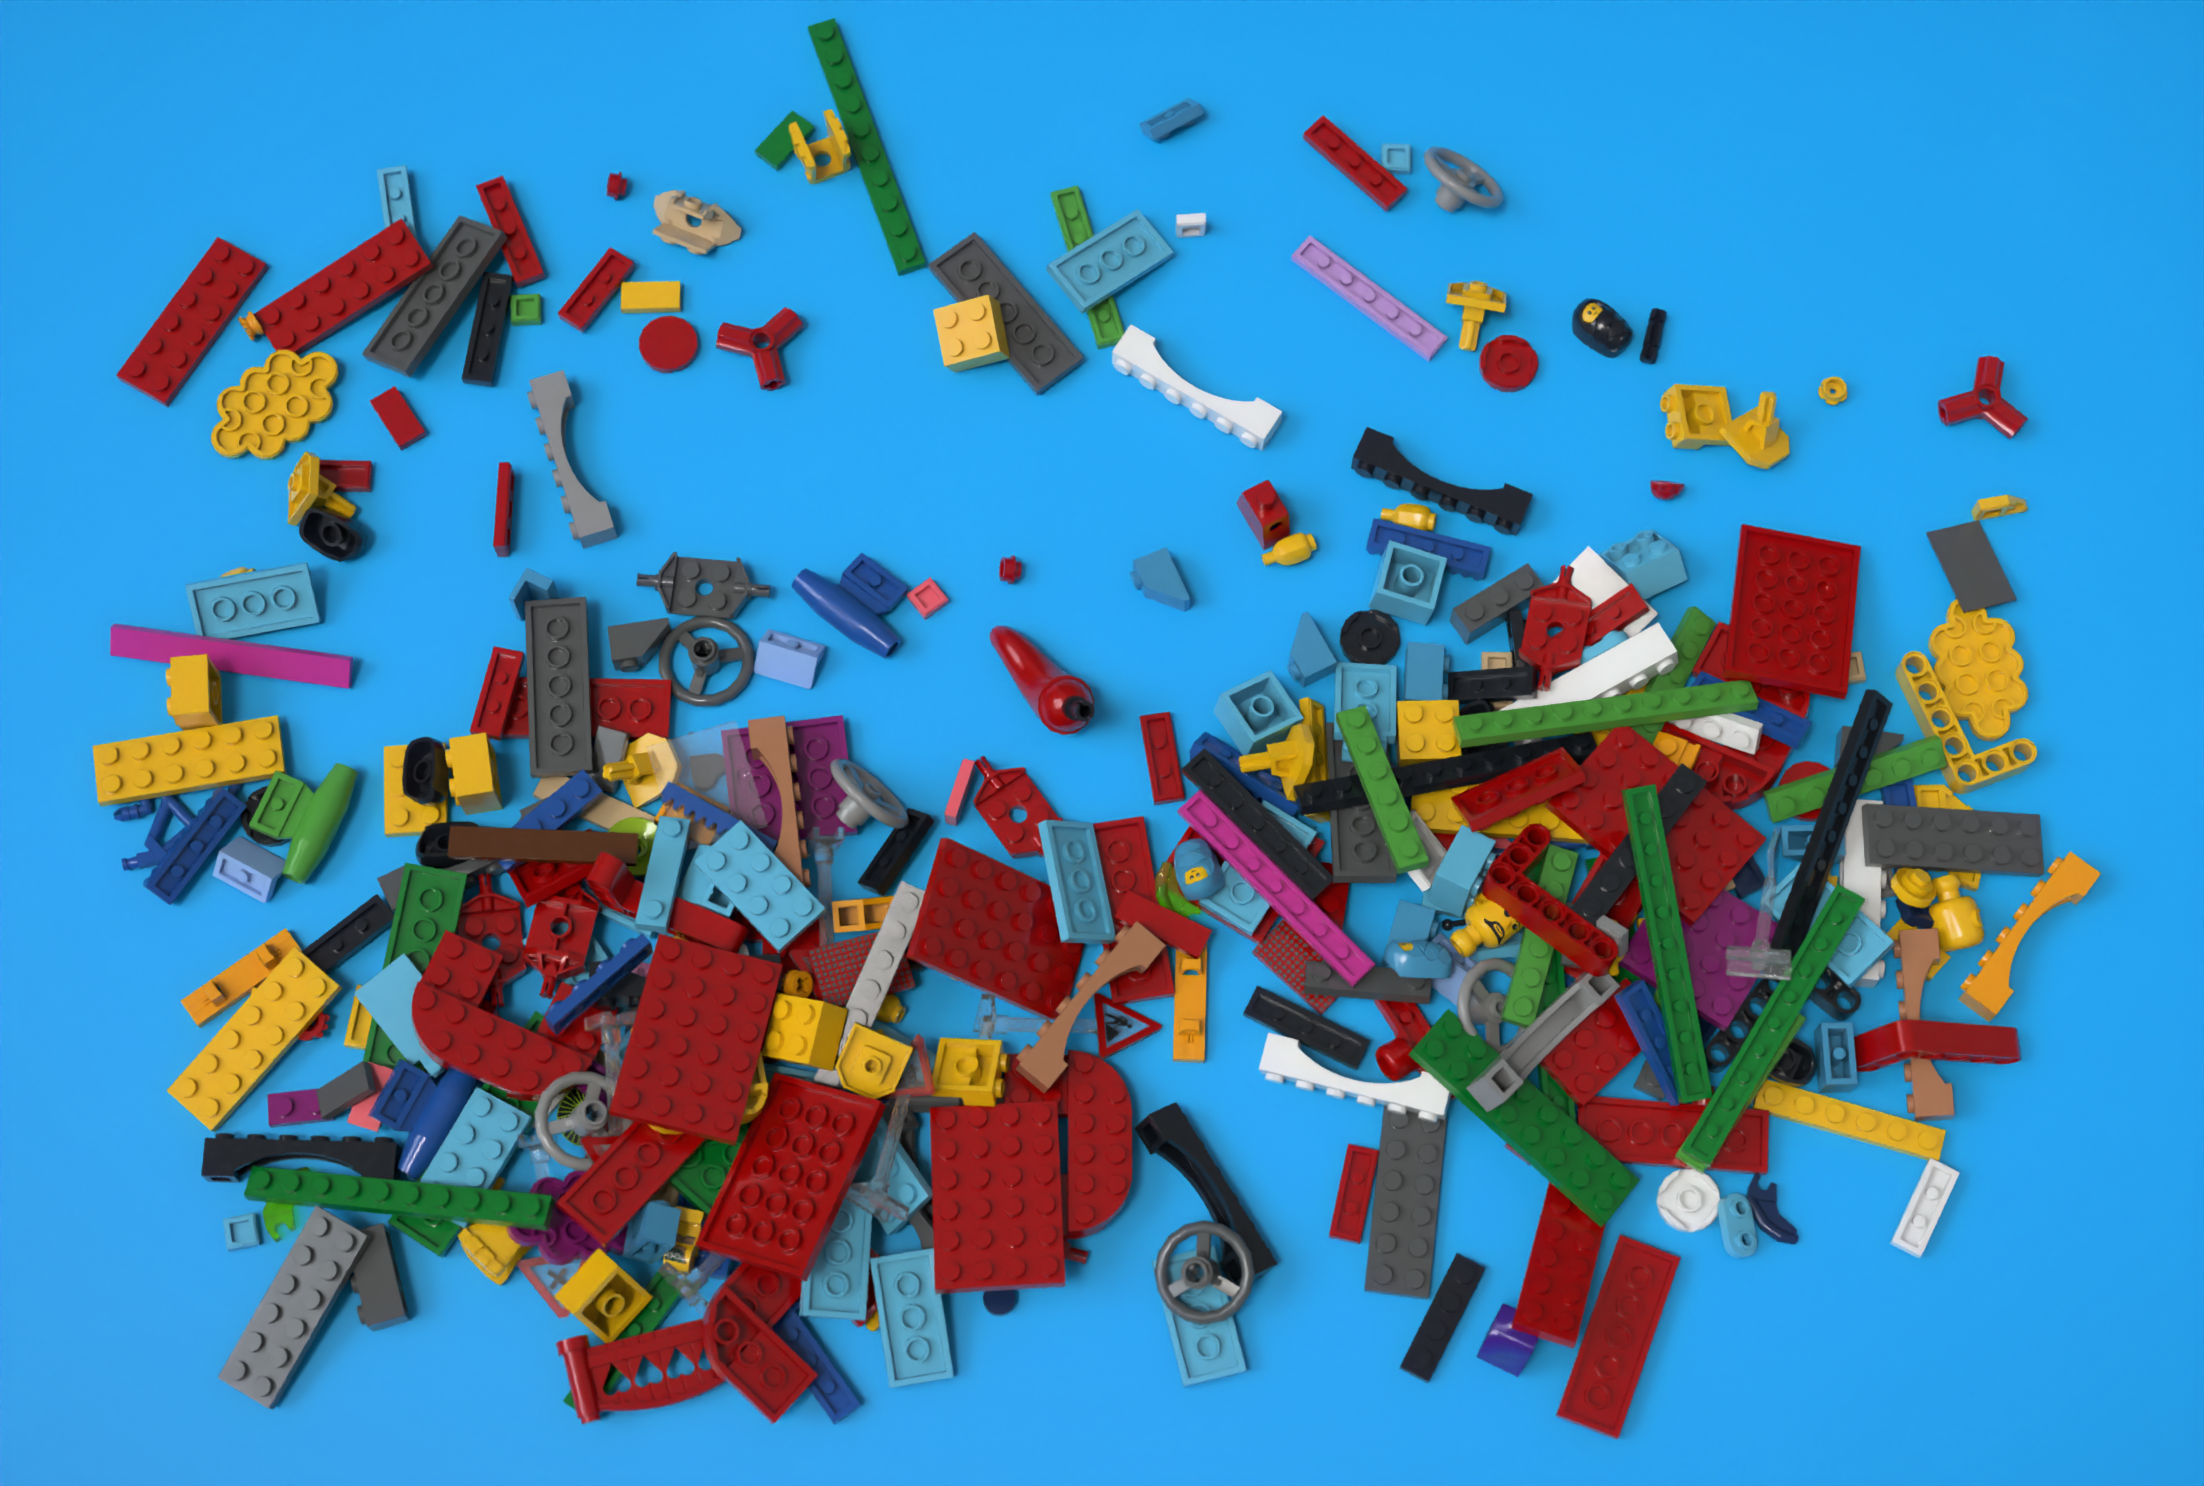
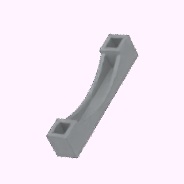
(591, 518)
(1539, 1038)

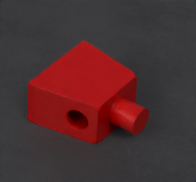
(1262, 510)

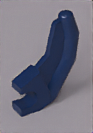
(1766, 1213)

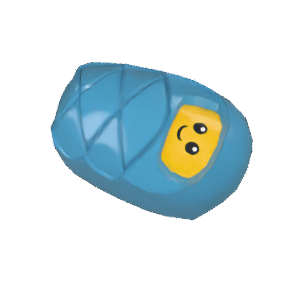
(1197, 869)
(1419, 959)

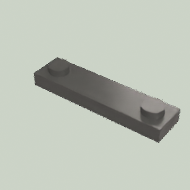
(1378, 984)

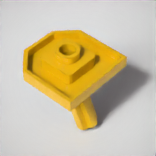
(1475, 298)
(1758, 434)
(311, 489)
(1285, 759)
(637, 771)
(871, 1062)

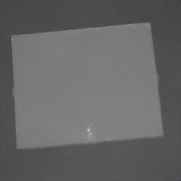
(715, 770)

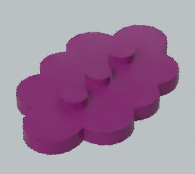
(564, 1237)

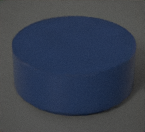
(999, 1302)

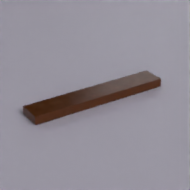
(540, 845)

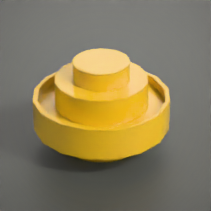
(1913, 887)

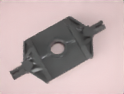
(682, 576)

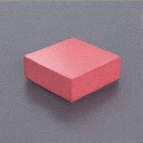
(927, 598)

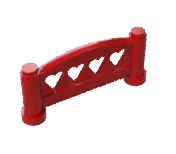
(589, 1368)

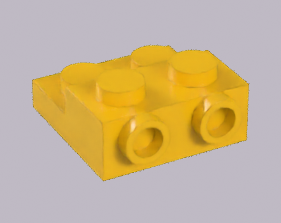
(1695, 415)
(970, 1070)

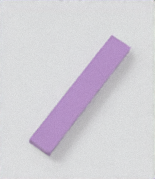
(1369, 298)

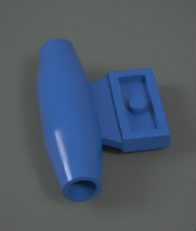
(856, 602)
(427, 1110)

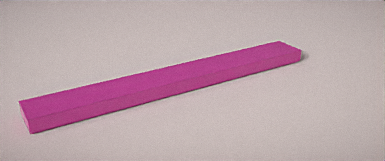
(233, 655)
(1276, 888)

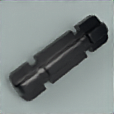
(1653, 336)

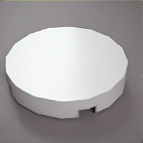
(1688, 1200)

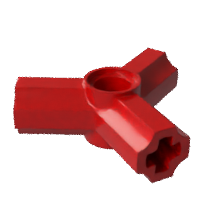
(766, 360)
(1987, 386)

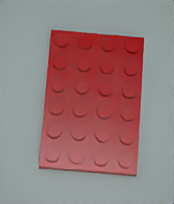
(1792, 611)
(1704, 844)
(993, 931)
(696, 1040)
(790, 1176)
(997, 1197)

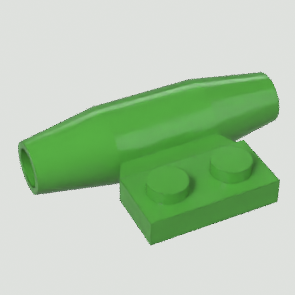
(306, 817)

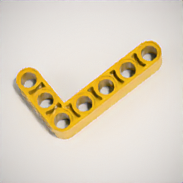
(1952, 734)

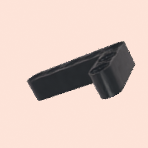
(1745, 1019)

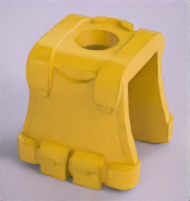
(834, 146)
(492, 1250)

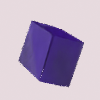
(1505, 1346)

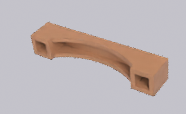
(770, 744)
(1918, 952)
(1045, 1059)

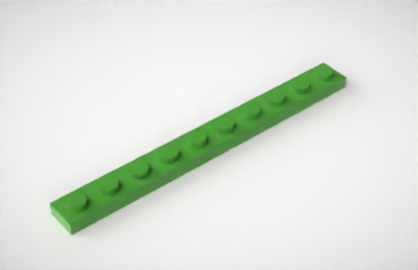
(1604, 713)

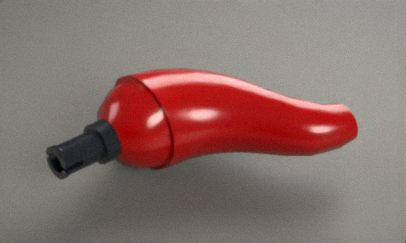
(1054, 695)

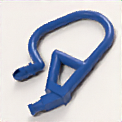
(157, 852)

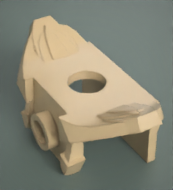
(715, 228)

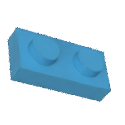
(1177, 116)

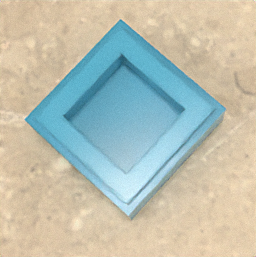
(1396, 158)
(241, 1232)

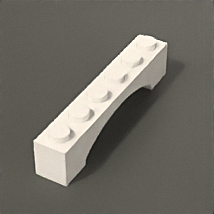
(1249, 421)
(1286, 1061)

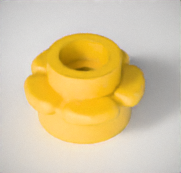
(1836, 384)

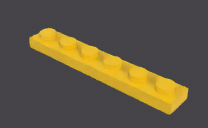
(1850, 1120)

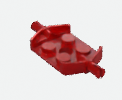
(1552, 607)
(1002, 794)
(498, 918)
(564, 954)

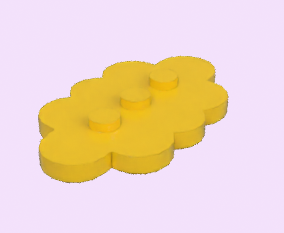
(274, 405)
(1979, 670)

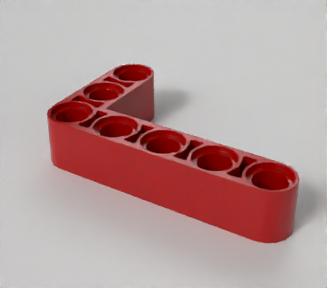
(621, 892)
(1542, 905)
(1935, 1042)

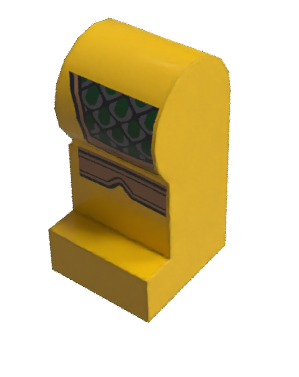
(685, 1251)

